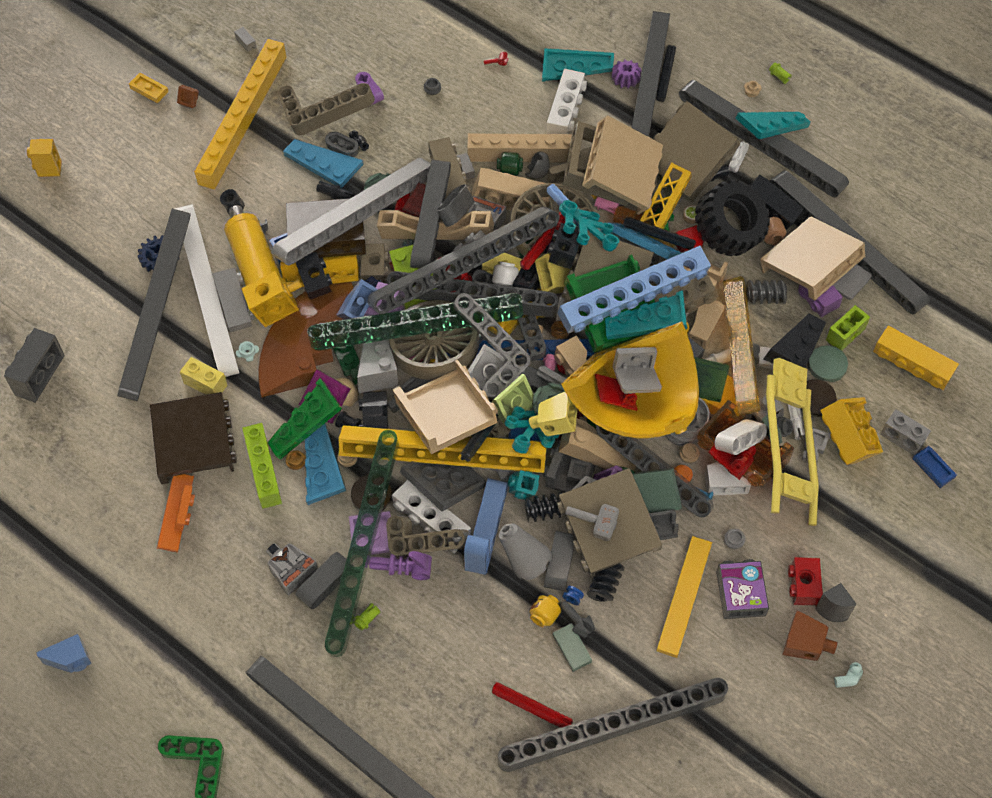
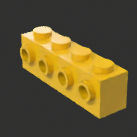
(915, 358)

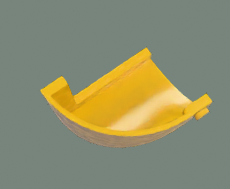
(657, 412)

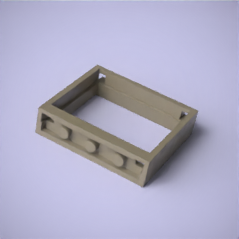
(574, 178)

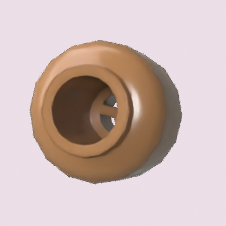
(776, 231)

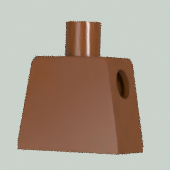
(808, 638)

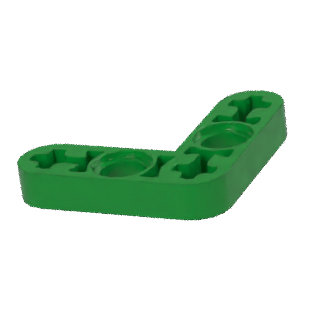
(206, 759)

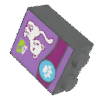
(742, 589)

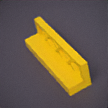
(672, 200)
(338, 268)

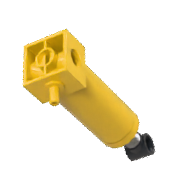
(264, 288)

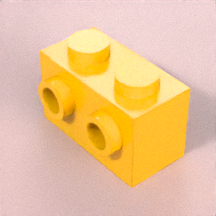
(44, 157)

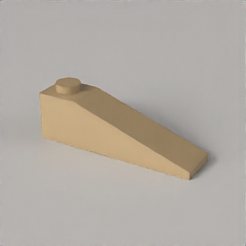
(591, 448)

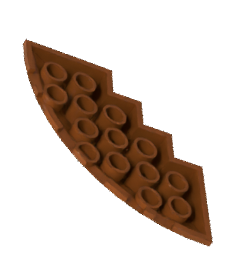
(286, 355)

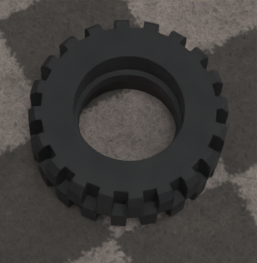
(745, 204)

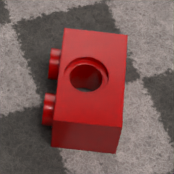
(811, 571)

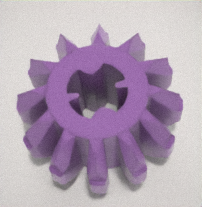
(626, 74)

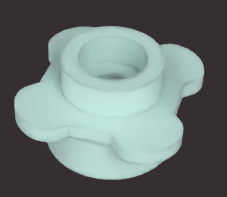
(247, 346)

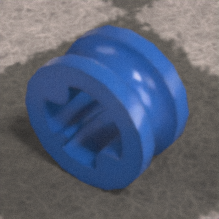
(573, 595)

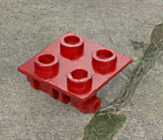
(611, 393)
(735, 464)

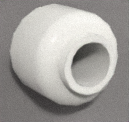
(504, 274)

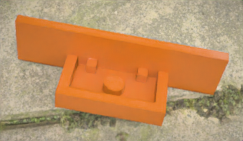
(176, 512)

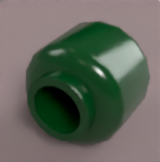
(510, 163)

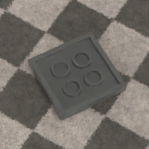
(443, 483)

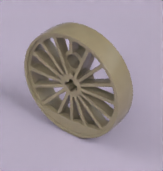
(538, 193)
(426, 344)

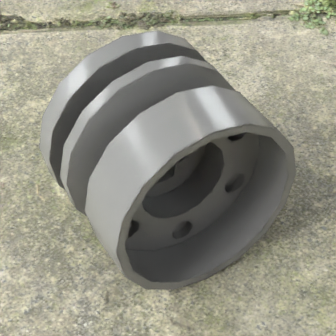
(690, 435)

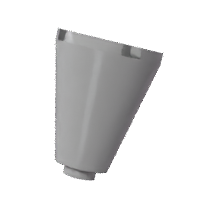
(524, 552)

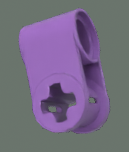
(364, 77)

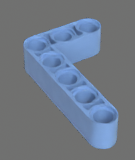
(480, 545)

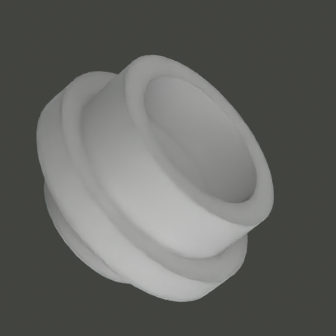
(734, 538)

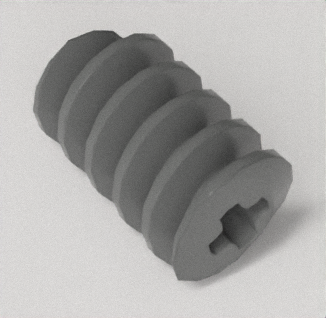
(766, 291)

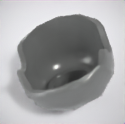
(539, 166)

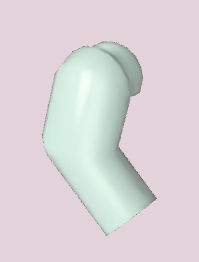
(852, 677)

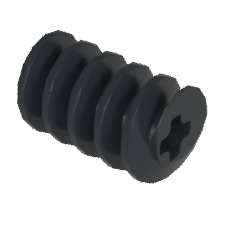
(542, 507)
(603, 583)

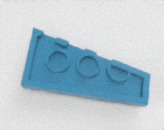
(326, 163)
(322, 467)

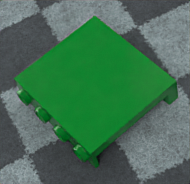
(593, 281)

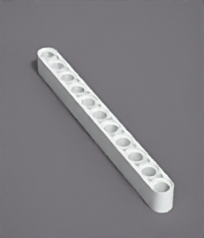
(208, 297)

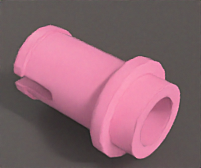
(606, 205)
(550, 362)

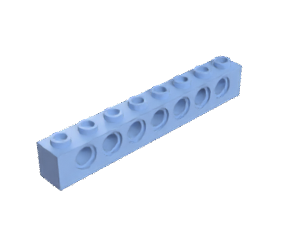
(693, 258)

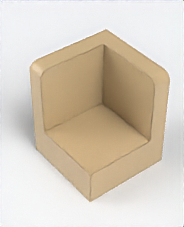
(718, 273)

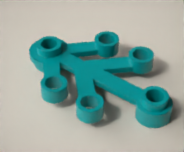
(570, 211)
(522, 442)

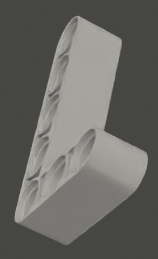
(495, 342)

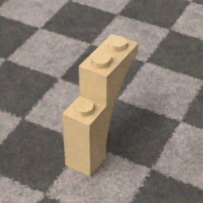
(706, 320)

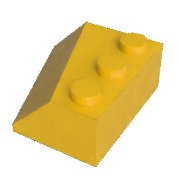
(852, 430)

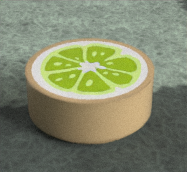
(689, 214)

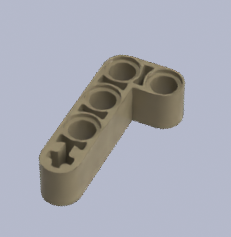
(429, 539)

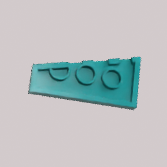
(582, 61)
(772, 123)
(647, 318)

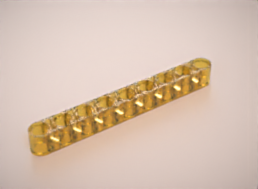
(741, 346)

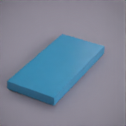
(644, 241)

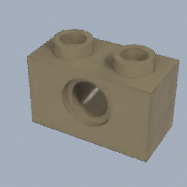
(375, 255)

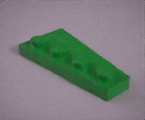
(314, 412)

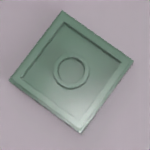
(658, 489)

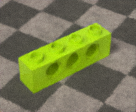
(262, 465)

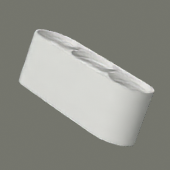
(740, 436)

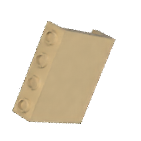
(623, 163)
(814, 256)
(447, 409)

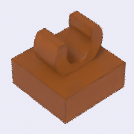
(187, 96)

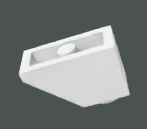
(722, 482)

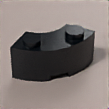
(374, 409)

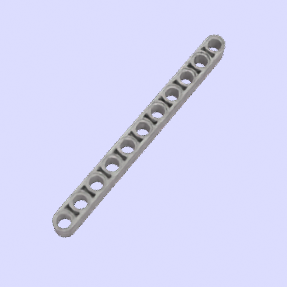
(351, 212)

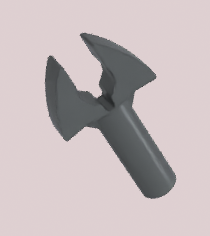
(583, 626)

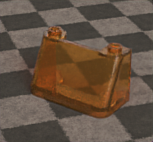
(762, 467)

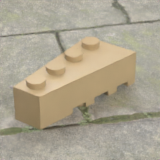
(503, 188)

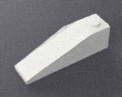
(485, 365)

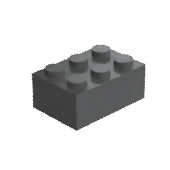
(34, 365)

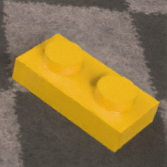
(148, 87)

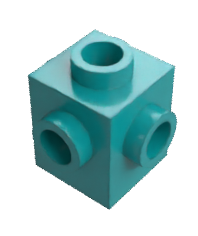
(529, 482)

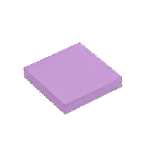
(381, 542)

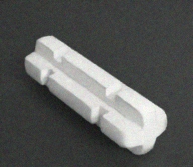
(738, 157)

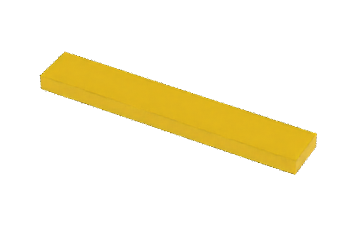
(684, 597)

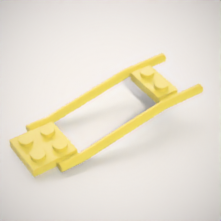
(789, 386)

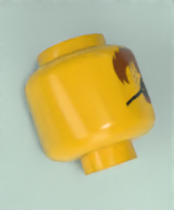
(545, 610)

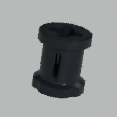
(345, 419)

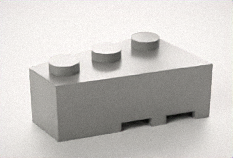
(232, 299)
(376, 367)

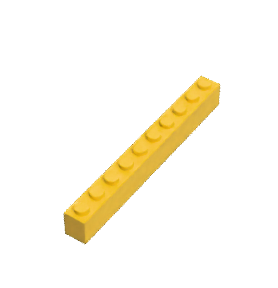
(240, 114)
(493, 453)

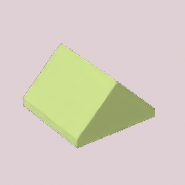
(516, 394)

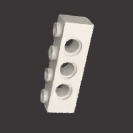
(566, 102)
(409, 494)

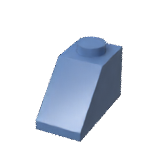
(356, 302)
(66, 655)

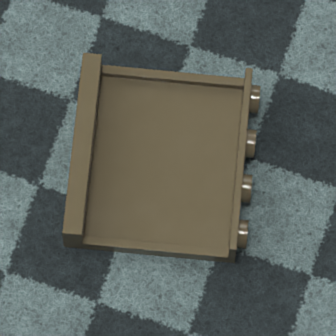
(696, 145)
(595, 257)
(634, 528)

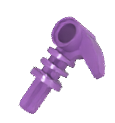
(419, 565)

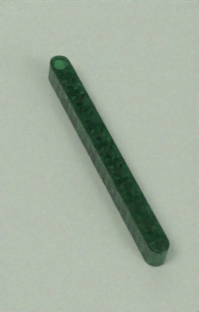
(410, 322)
(362, 552)

